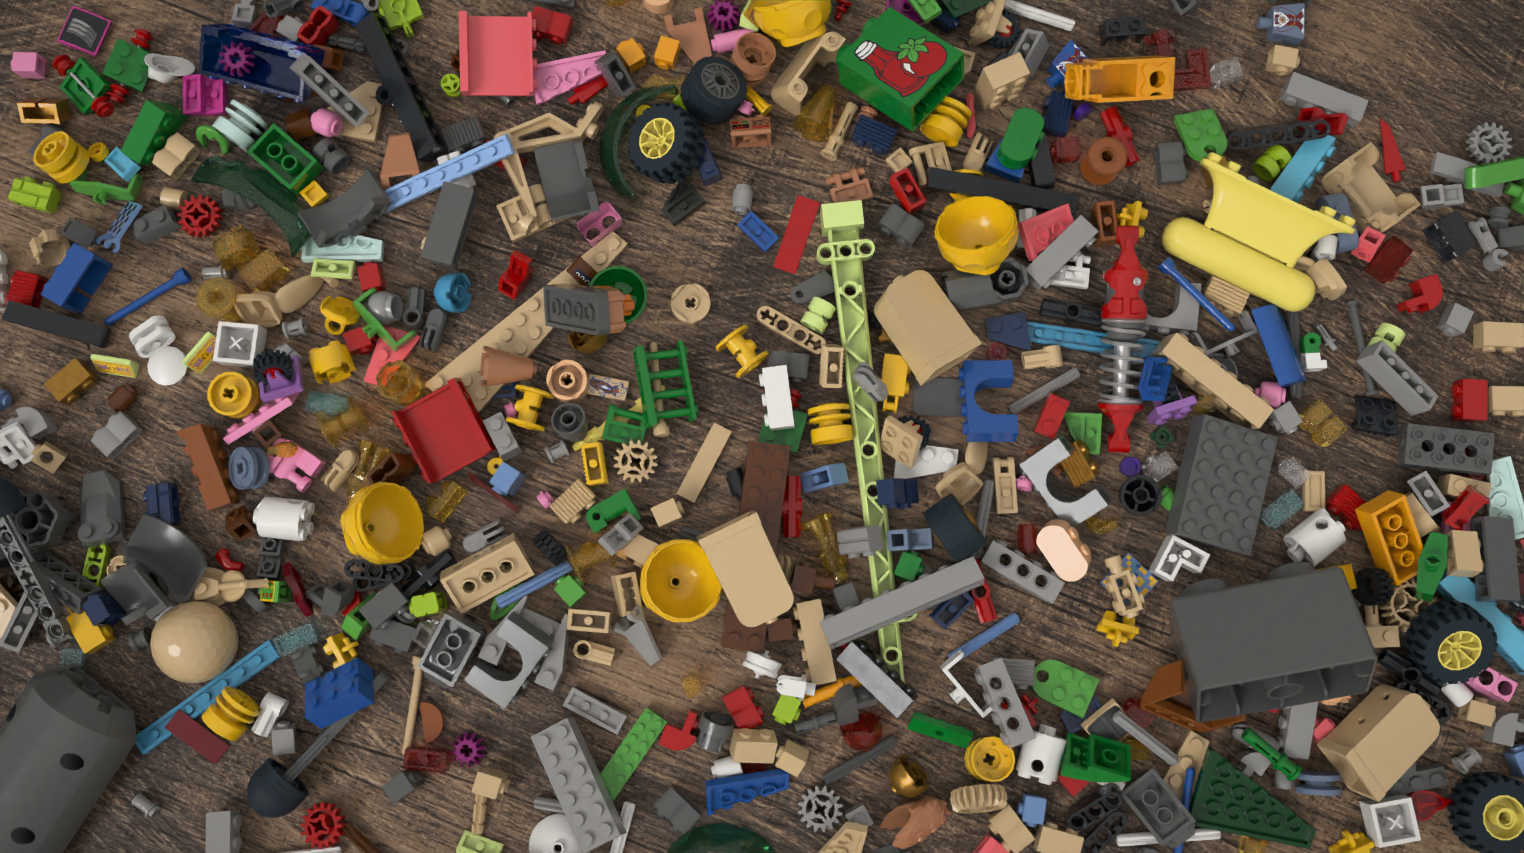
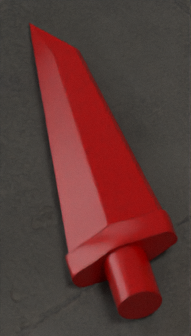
(587, 90)
(1392, 159)

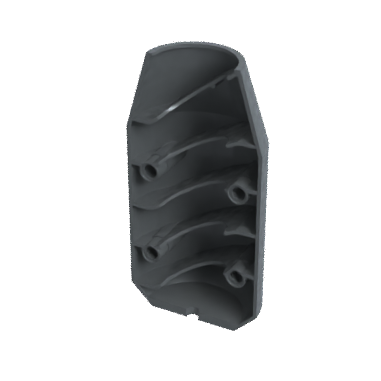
(58, 757)

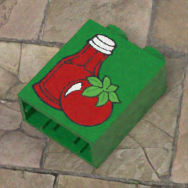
(900, 68)

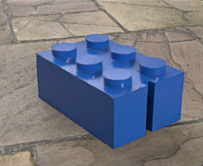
(78, 269)
(339, 693)

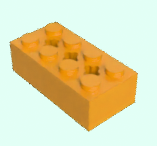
(1391, 535)

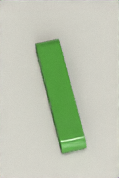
(1494, 173)

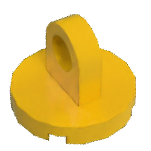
(339, 311)

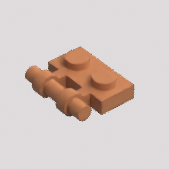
(853, 191)

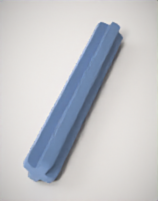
(534, 584)
(988, 635)

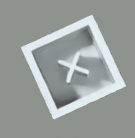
(238, 343)
(1390, 820)

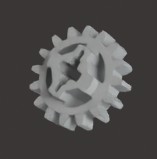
(1493, 141)
(811, 813)

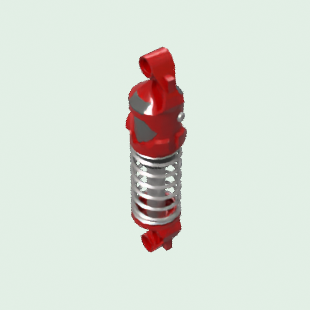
(1123, 318)

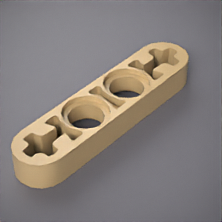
(792, 328)

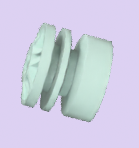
(240, 125)

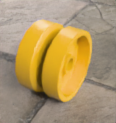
(61, 157)
(234, 395)

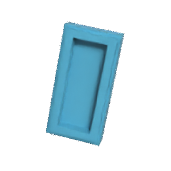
(122, 164)

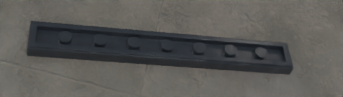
(1006, 191)

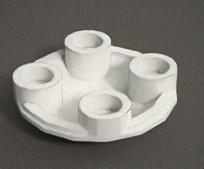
(167, 366)

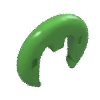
(212, 133)

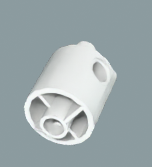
(284, 518)
(1315, 538)
(1045, 748)

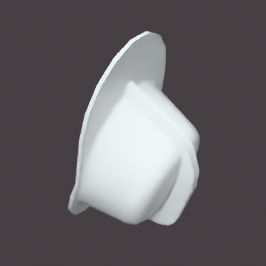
(167, 68)

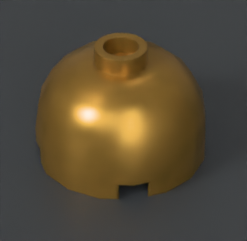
(586, 342)
(907, 778)

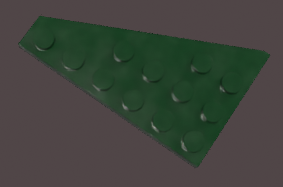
(1238, 805)

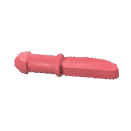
(971, 126)

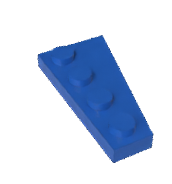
(734, 789)

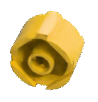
(331, 363)

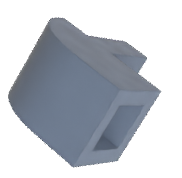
(910, 539)

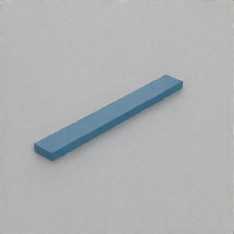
(1080, 339)
(200, 700)

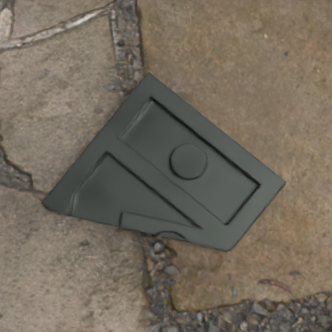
(682, 202)

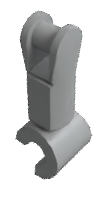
(1488, 244)

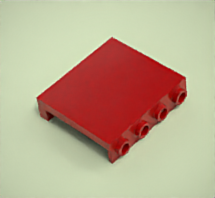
(444, 431)

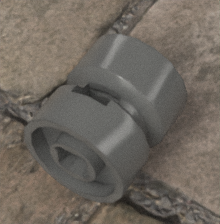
(331, 155)

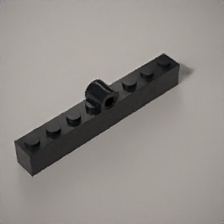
(400, 88)

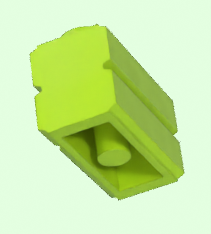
(34, 195)
(428, 604)

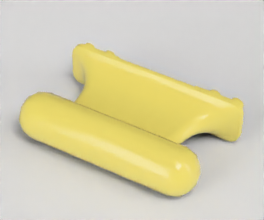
(1253, 237)

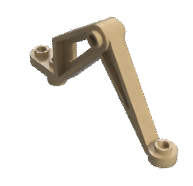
(584, 128)

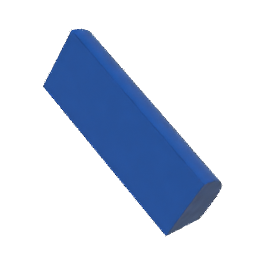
(1278, 345)

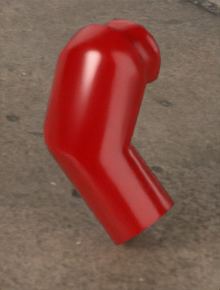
(226, 563)
(356, 601)

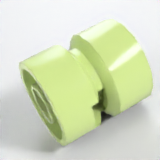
(817, 316)
(1389, 334)

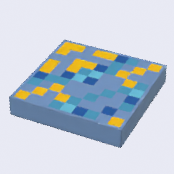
(1145, 579)

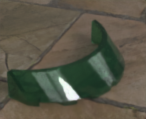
(613, 132)
(260, 189)
(721, 838)

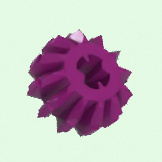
(718, 20)
(237, 51)
(464, 755)

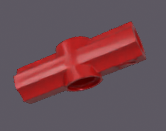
(1116, 129)
(792, 507)
(983, 605)

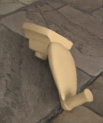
(1324, 275)
(267, 307)
(963, 478)
(223, 586)

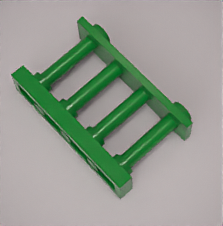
(649, 396)

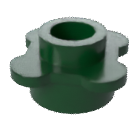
(1167, 436)

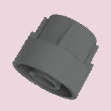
(570, 422)
(714, 730)

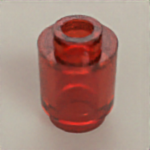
(1027, 538)

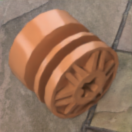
(753, 57)

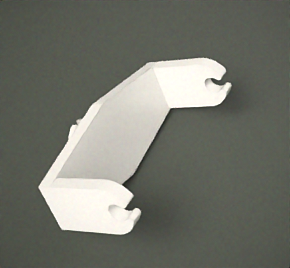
(795, 686)
(959, 693)

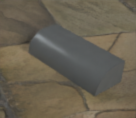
(450, 225)
(1498, 551)

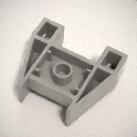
(554, 665)

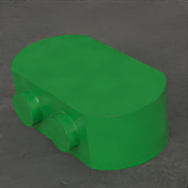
(1021, 138)

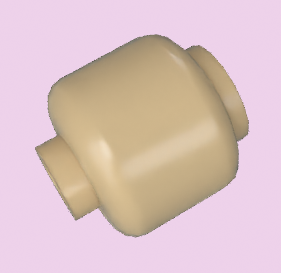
(436, 540)

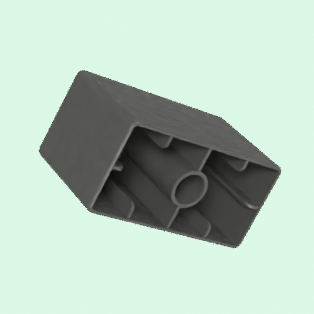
(1271, 642)

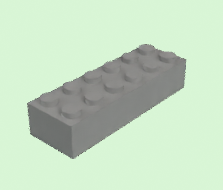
(578, 785)

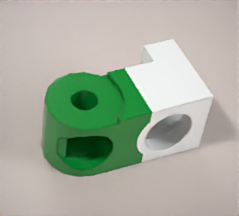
(1310, 353)

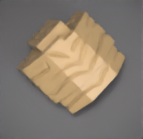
(49, 248)

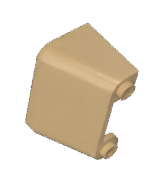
(790, 87)
(1367, 194)

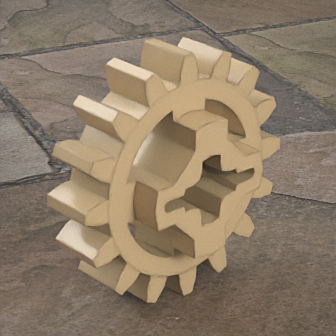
(628, 465)

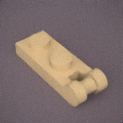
(1005, 486)

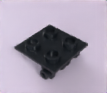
(1450, 237)
(1375, 416)

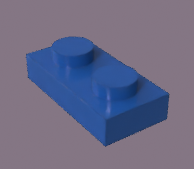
(758, 231)

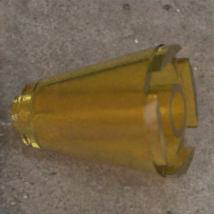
(817, 115)

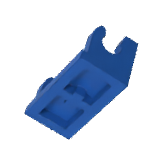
(1155, 379)

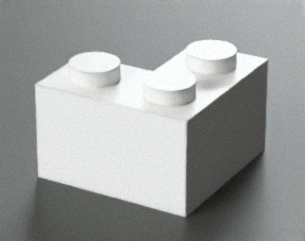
(1176, 554)

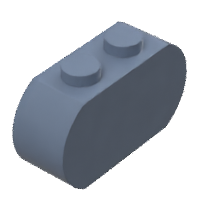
(1340, 203)

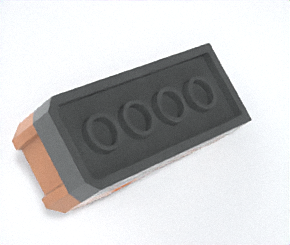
(586, 309)

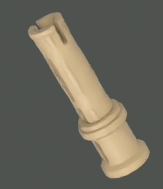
(836, 138)

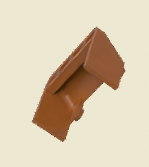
(1168, 699)

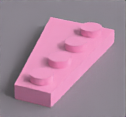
(263, 414)

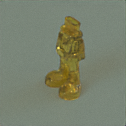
(358, 480)
(829, 552)

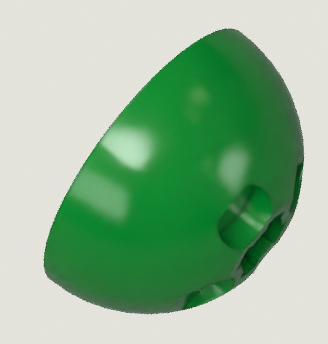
(628, 283)

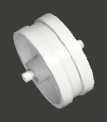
(762, 664)

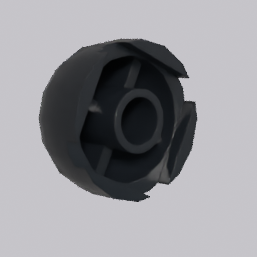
(1147, 492)

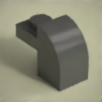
(331, 597)
(849, 700)

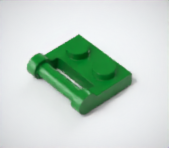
(623, 432)

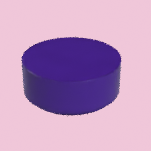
(1083, 111)
(1130, 466)

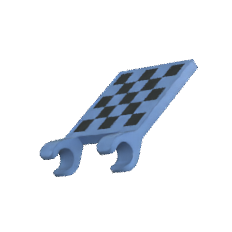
(120, 225)

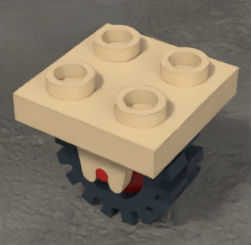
(995, 26)
(904, 438)

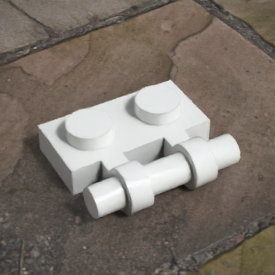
(1074, 276)
(18, 442)

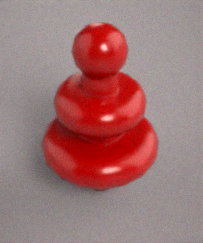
(841, 9)

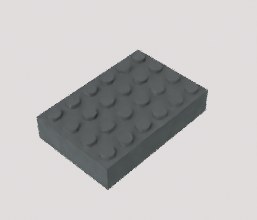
(1221, 485)

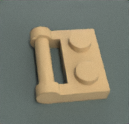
(935, 156)

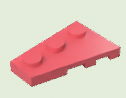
(1043, 229)
(384, 354)

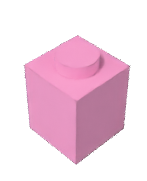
(29, 65)

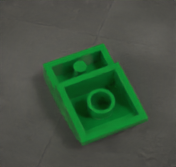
(1096, 759)

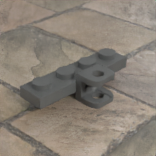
(1417, 779)

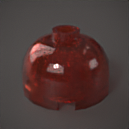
(864, 733)

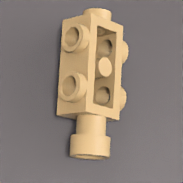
(1126, 590)

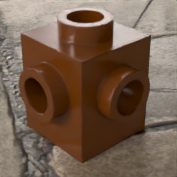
(240, 523)

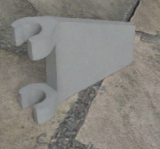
(639, 635)

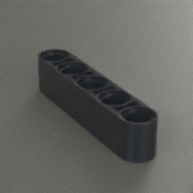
(1286, 137)
(56, 324)

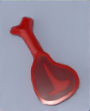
(1427, 803)

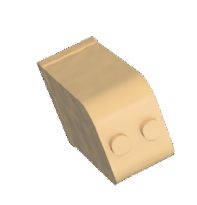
(924, 325)
(747, 570)
(1380, 740)

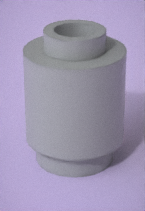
(742, 199)

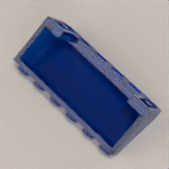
(271, 61)

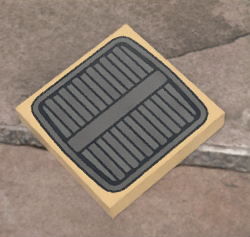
(1102, 724)

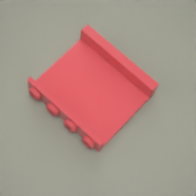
(497, 55)

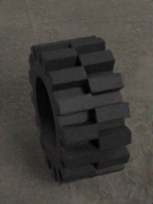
(550, 547)
(1382, 583)

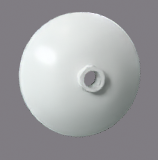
(553, 831)

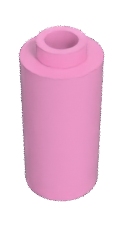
(726, 41)

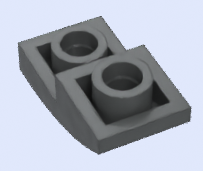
(271, 558)

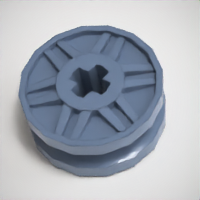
(248, 468)
(1319, 783)

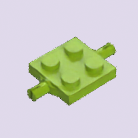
(401, 13)

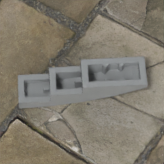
(1453, 170)

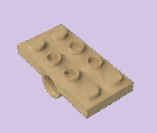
(513, 209)

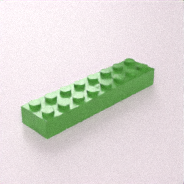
(632, 751)

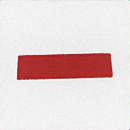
(796, 234)

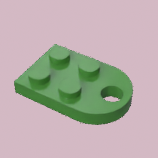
(1201, 132)
(1065, 687)

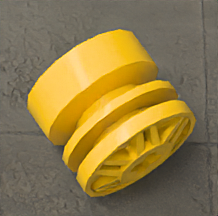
(947, 122)
(830, 423)
(231, 713)
(997, 768)

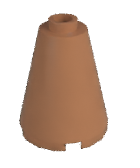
(504, 367)

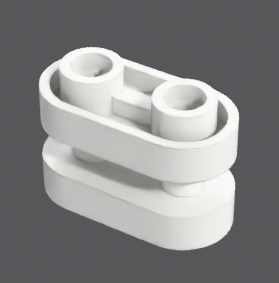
(152, 336)

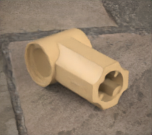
(1046, 357)
(597, 652)

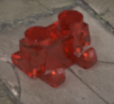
(1162, 43)

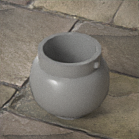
(385, 307)

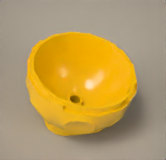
(792, 20)
(977, 234)
(383, 523)
(697, 583)

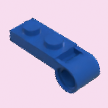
(344, 10)

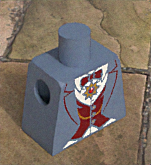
(1284, 24)

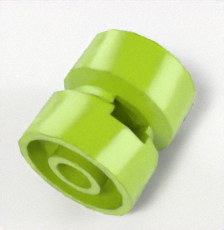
(1271, 162)

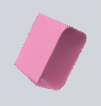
(589, 222)
(1485, 690)

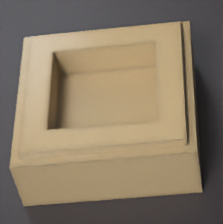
(898, 160)

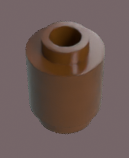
(122, 397)

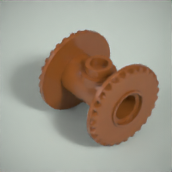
(1103, 161)

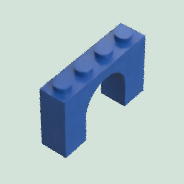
(978, 424)

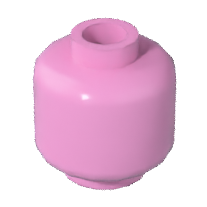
(326, 122)
(1272, 392)

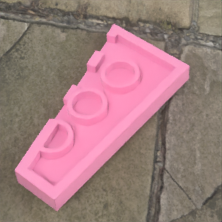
(564, 75)

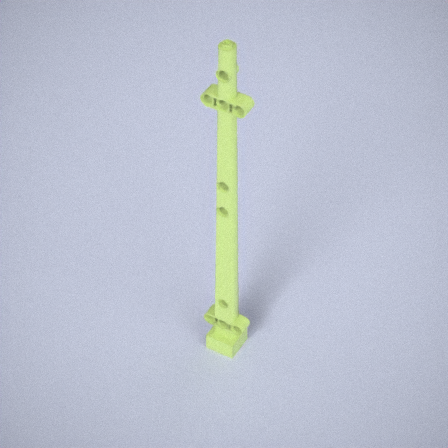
(842, 225)

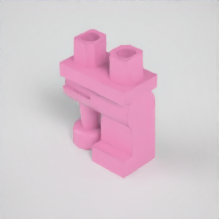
(286, 467)

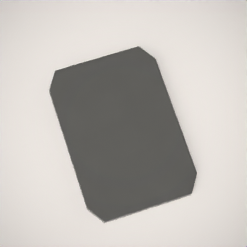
(937, 398)

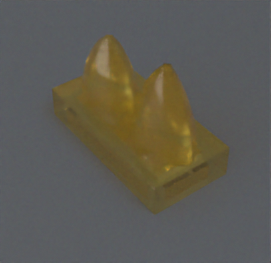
(443, 506)

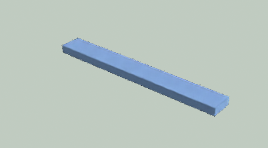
(450, 171)

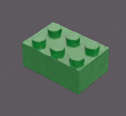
(285, 159)

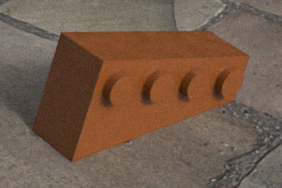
(209, 466)

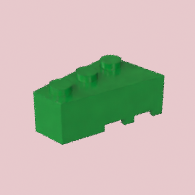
(151, 130)

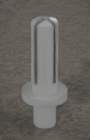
(1326, 337)

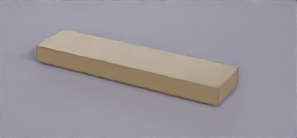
(704, 462)

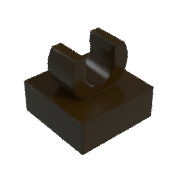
(11, 583)

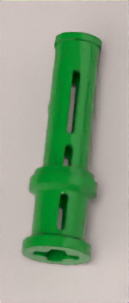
(1278, 760)

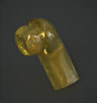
(1099, 526)

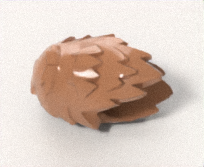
(917, 819)

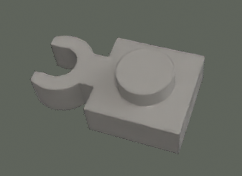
(244, 13)

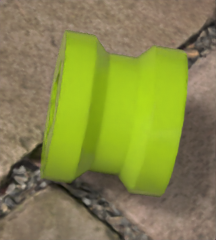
(448, 82)

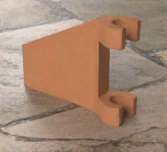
(692, 36)
(399, 159)

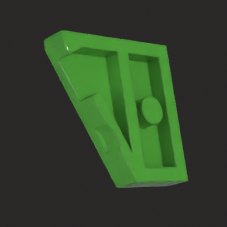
(1087, 428)

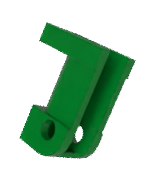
(611, 509)

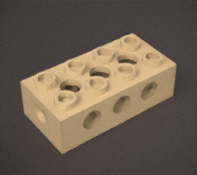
(487, 586)

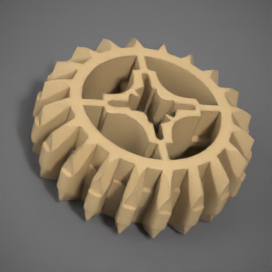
(1401, 599)
(978, 798)

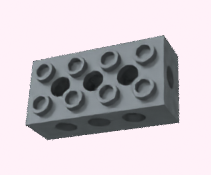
(1477, 443)

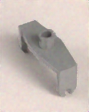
(1229, 346)

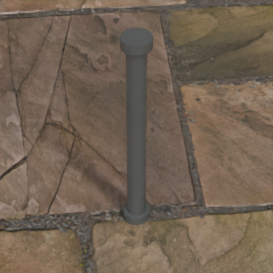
(1369, 382)

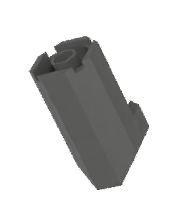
(977, 291)

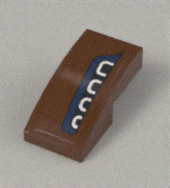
(581, 271)

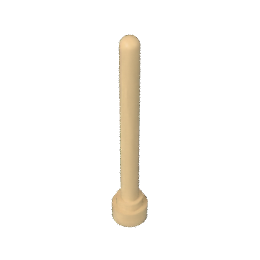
(661, 429)
(413, 703)

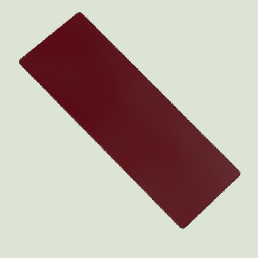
(492, 492)
(197, 736)

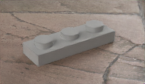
(595, 710)

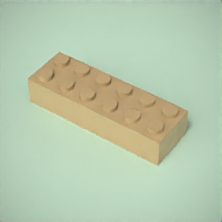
(1213, 382)

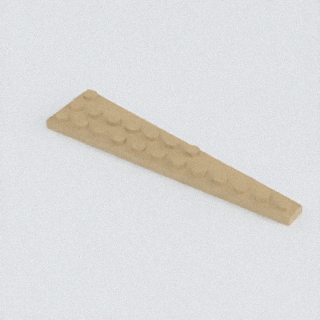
(520, 331)

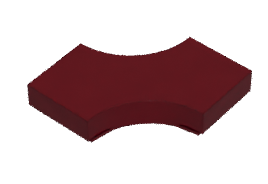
(299, 592)

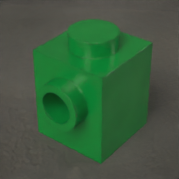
(909, 566)

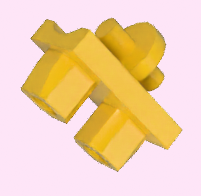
(1132, 215)
(1117, 631)
(342, 648)
(1352, 843)

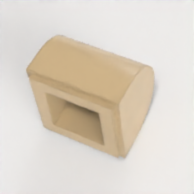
(173, 198)

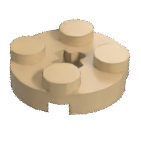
(690, 292)

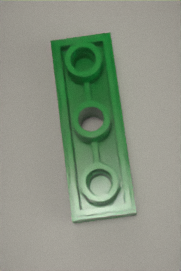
(940, 730)

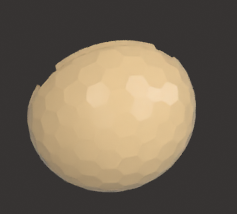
(194, 642)

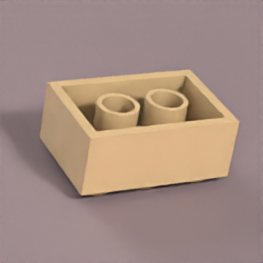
(1002, 81)

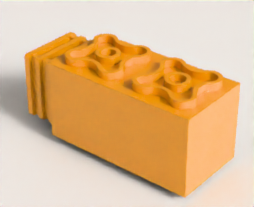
(1120, 79)

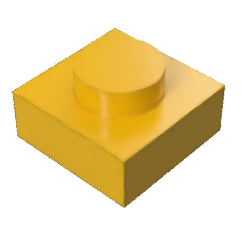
(314, 194)

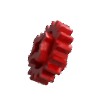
(206, 220)
(319, 827)

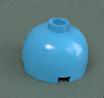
(452, 292)

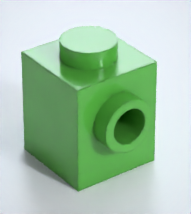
(570, 589)

